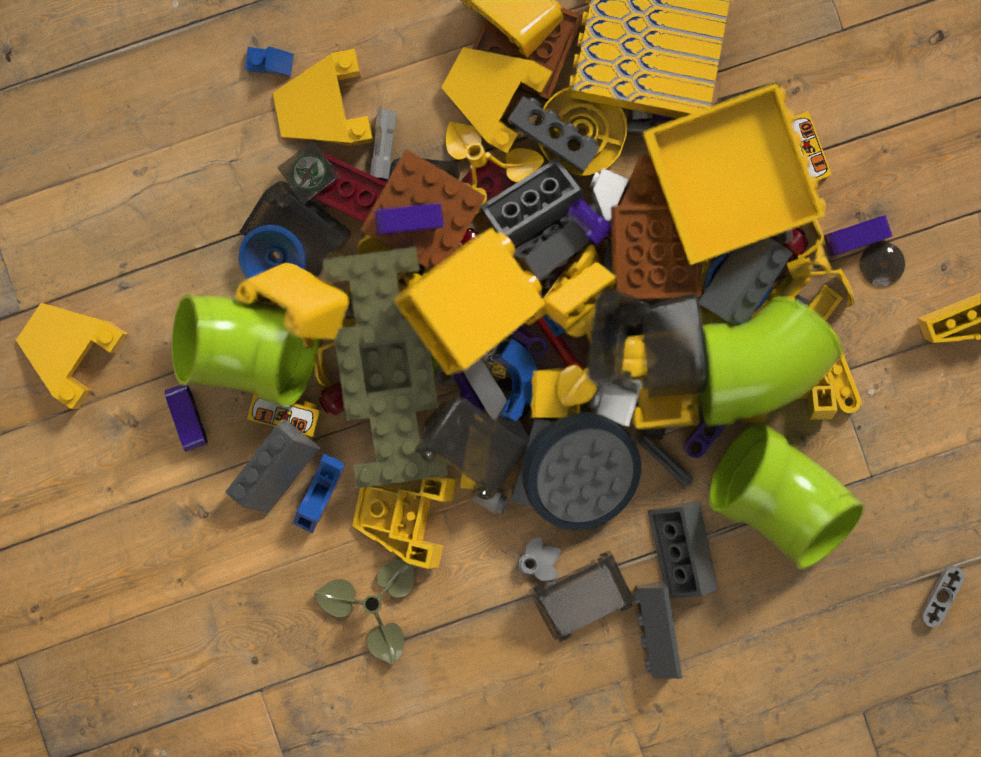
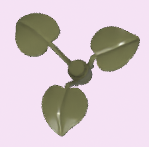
(337, 600)

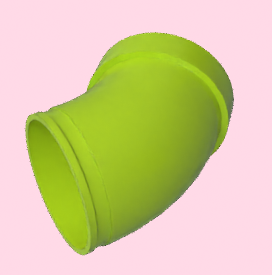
(240, 348)
(765, 361)
(783, 496)

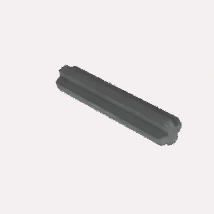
(666, 460)

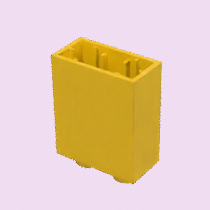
(471, 301)

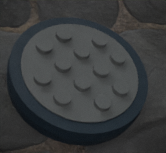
(581, 471)

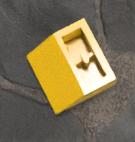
(545, 396)

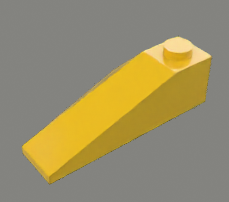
(575, 267)

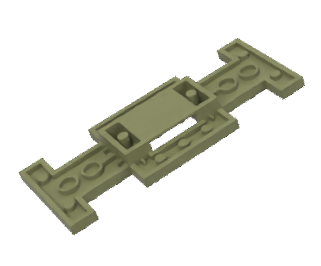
(394, 367)

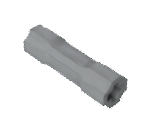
(383, 144)

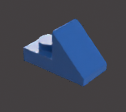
(269, 61)

